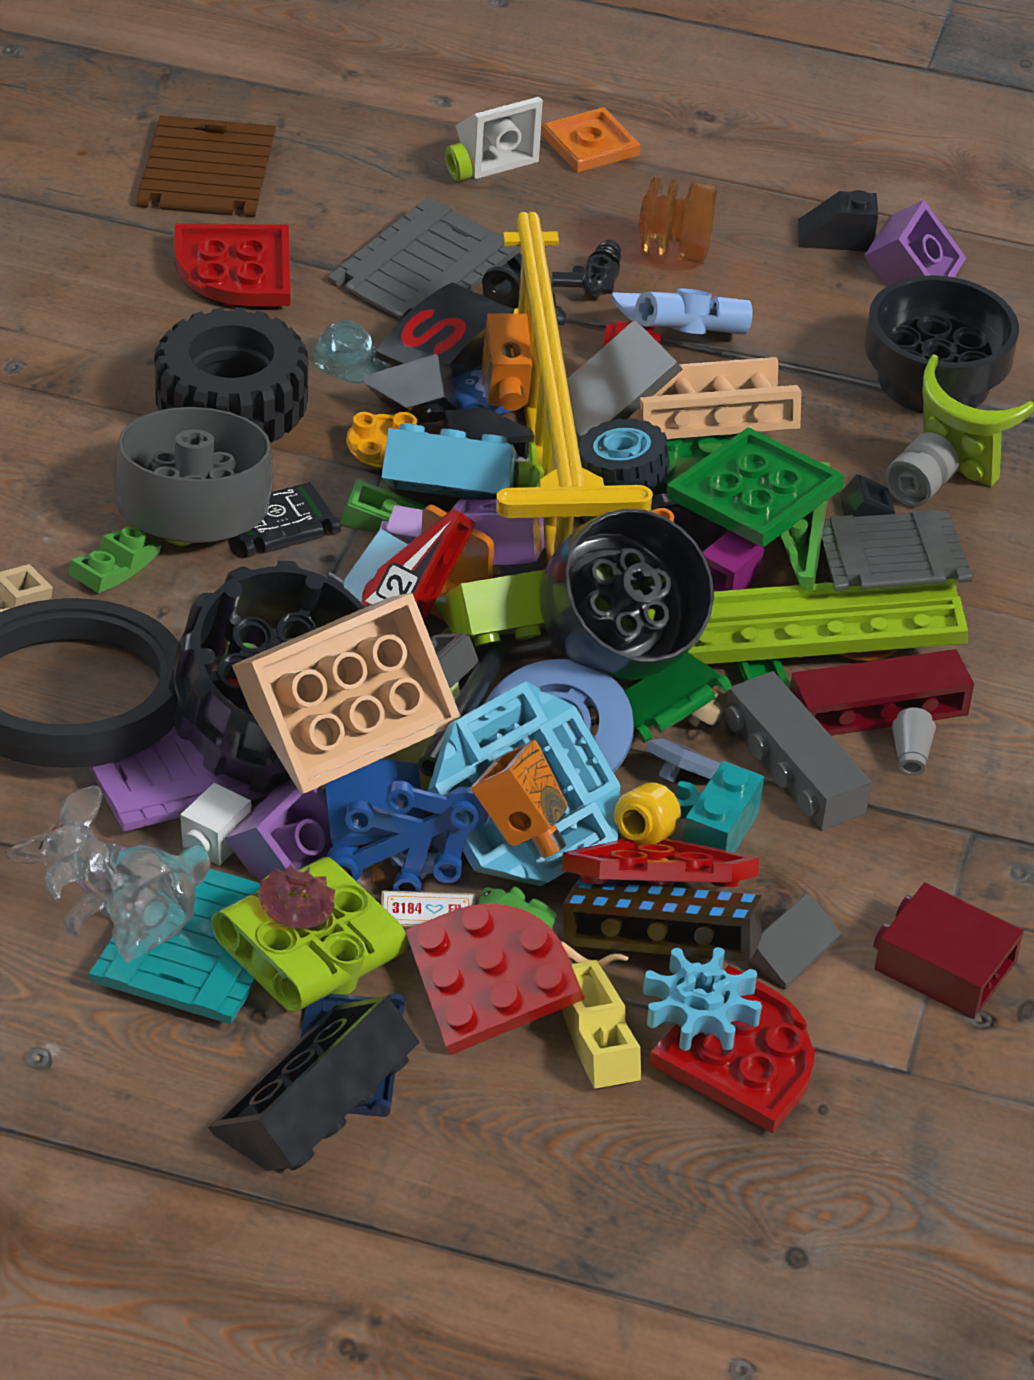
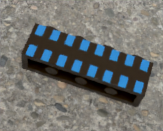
(663, 919)

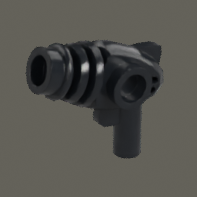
(598, 272)

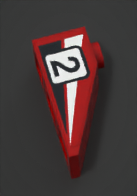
(422, 564)

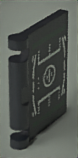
(292, 518)

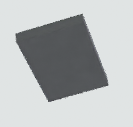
(618, 376)

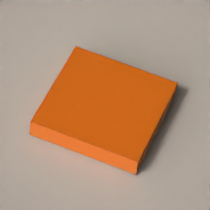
(590, 139)

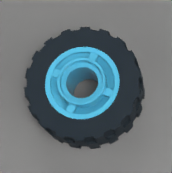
(626, 453)

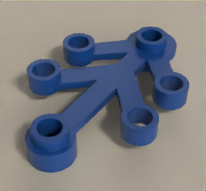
(413, 832)

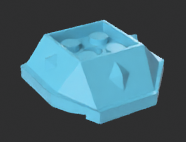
(573, 757)

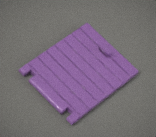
(160, 782)

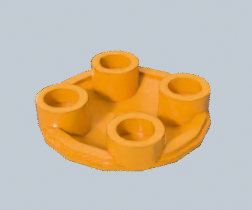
(369, 435)

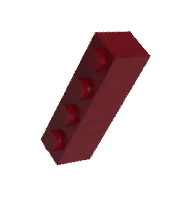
(874, 692)

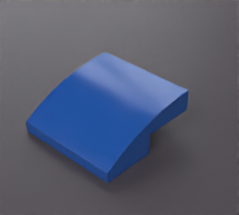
(370, 785)

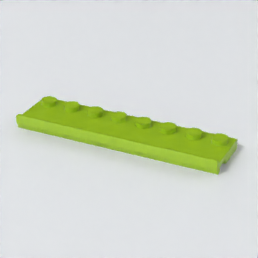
(826, 621)

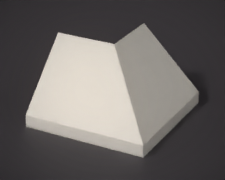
(502, 137)

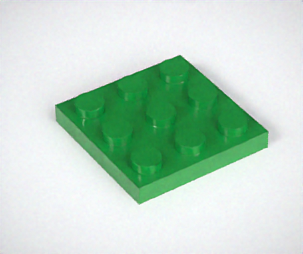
(755, 486)

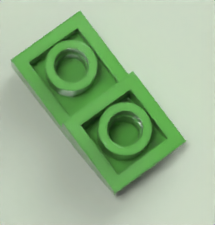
(117, 560)

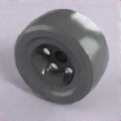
(193, 474)

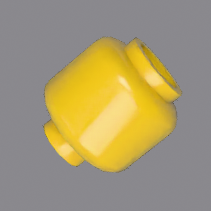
(647, 814)

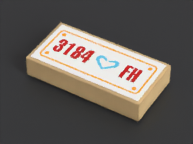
(418, 907)

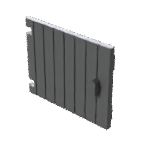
(421, 256)
(893, 550)

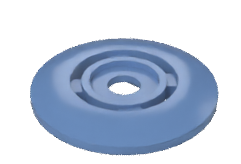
(583, 689)

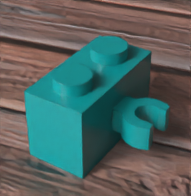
(724, 808)

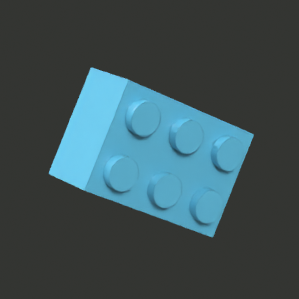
(448, 463)

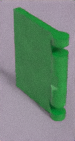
(673, 695)

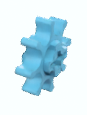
(702, 998)

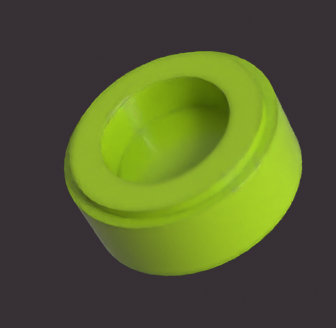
(458, 162)

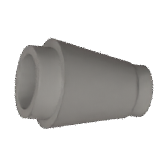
(913, 739)

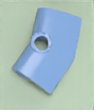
(686, 311)

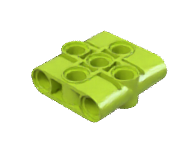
(316, 961)

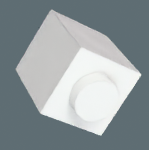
(212, 819)

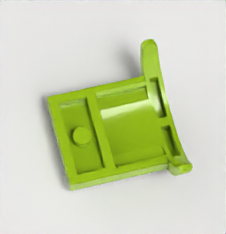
(970, 430)

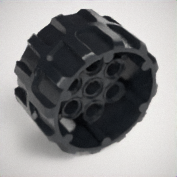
(256, 609)

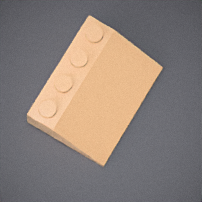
(349, 692)

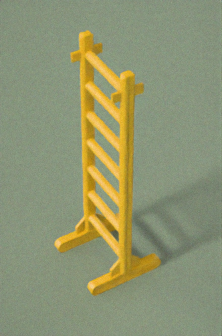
(566, 487)

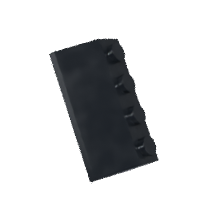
(317, 1084)

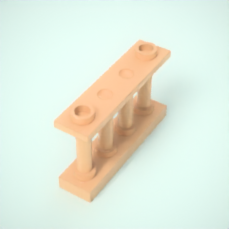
(723, 400)

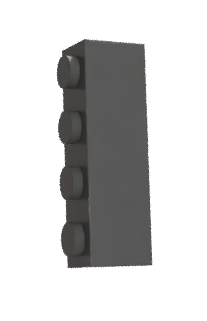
(797, 751)

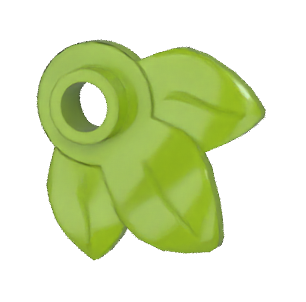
(529, 472)

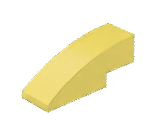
(600, 1030)

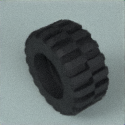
(235, 366)

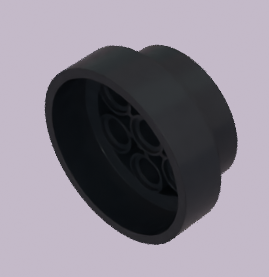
(943, 317)

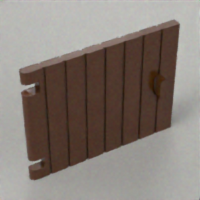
(206, 165)

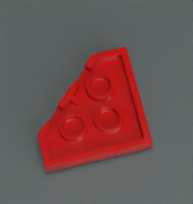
(659, 863)

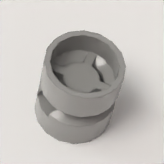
(921, 469)

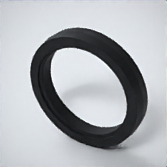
(98, 740)

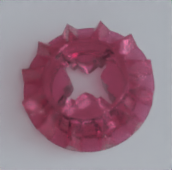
(296, 910)

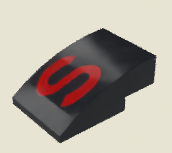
(444, 324)

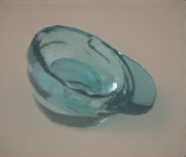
(347, 352)

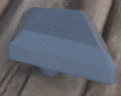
(680, 756)

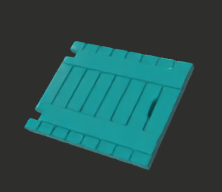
(191, 967)

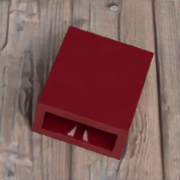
(947, 949)

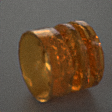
(678, 219)

